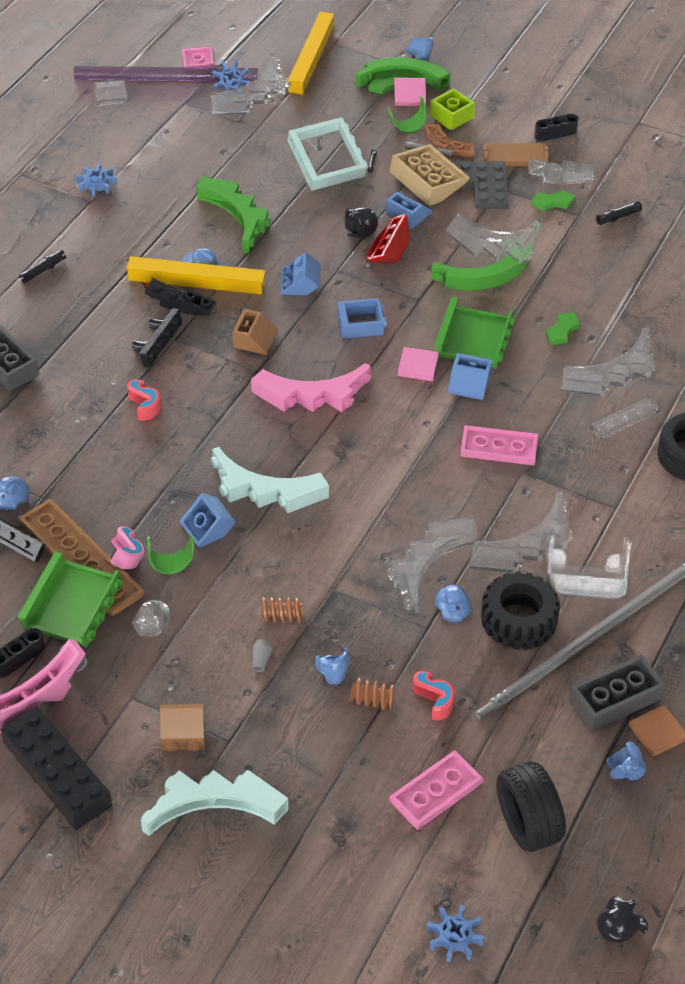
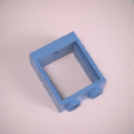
(359, 308)

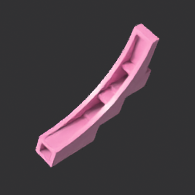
(311, 394)
(47, 685)

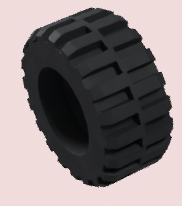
(515, 630)

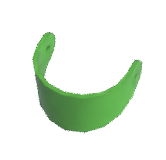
(412, 124)
(173, 562)

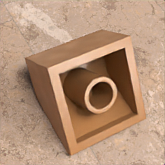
(182, 727)

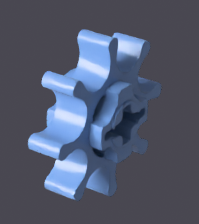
(227, 73)
(96, 179)
(461, 933)

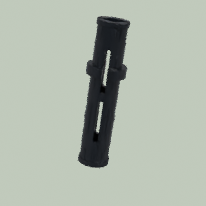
(614, 214)
(48, 262)

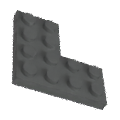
(488, 183)

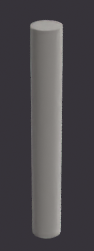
(445, 152)

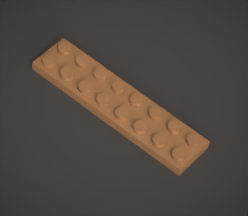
(64, 536)

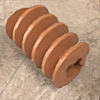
(282, 610)
(372, 694)

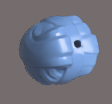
(420, 48)
(15, 492)
(449, 598)
(333, 667)
(627, 763)

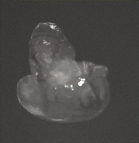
(157, 617)

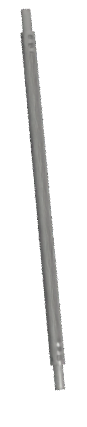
(581, 642)

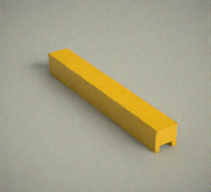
(311, 53)
(196, 275)

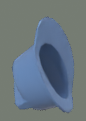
(202, 256)

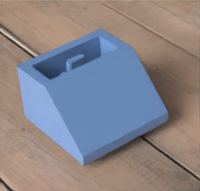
(400, 204)
(301, 276)
(470, 376)

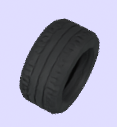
(668, 451)
(531, 806)

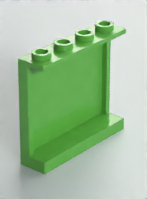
(473, 333)
(70, 600)

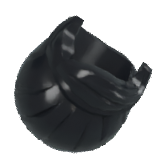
(361, 222)
(619, 922)

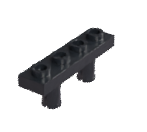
(165, 331)

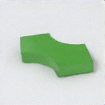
(383, 85)
(546, 201)
(565, 324)

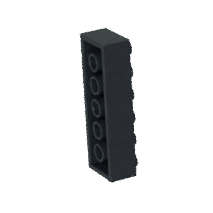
(56, 768)

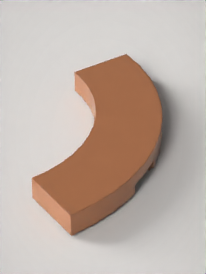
(439, 139)

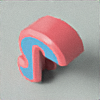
(147, 397)
(437, 691)

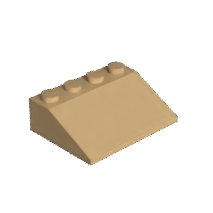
(427, 173)

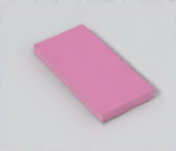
(499, 445)
(436, 789)

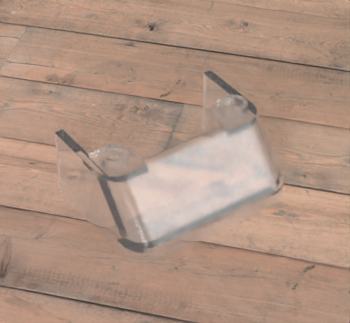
(588, 581)

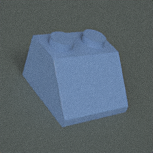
(207, 520)

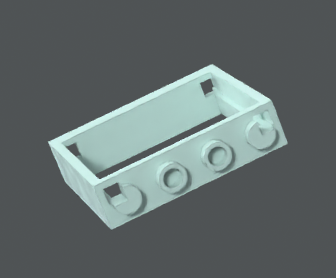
(332, 178)

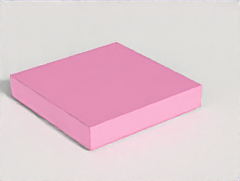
(198, 57)
(409, 90)
(418, 364)

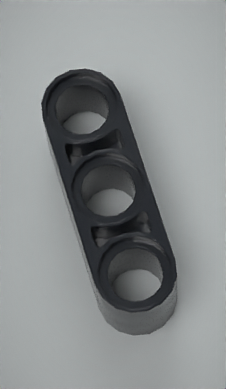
(556, 127)
(20, 650)

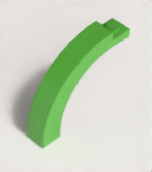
(413, 68)
(478, 278)

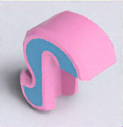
(128, 551)

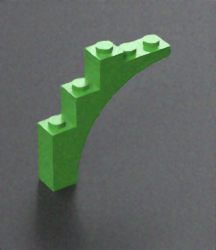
(241, 206)

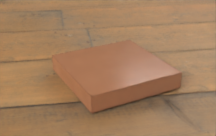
(658, 730)

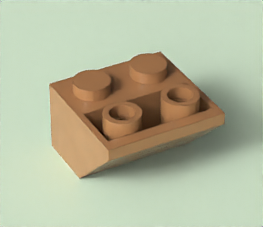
(254, 332)

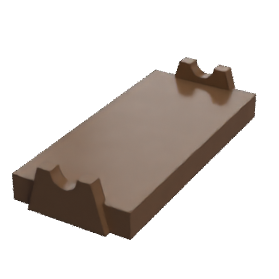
(514, 153)

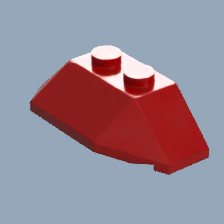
(390, 242)

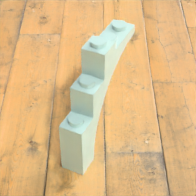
(264, 490)
(214, 791)

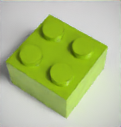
(452, 109)

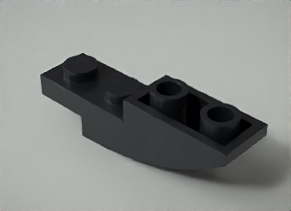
(186, 300)

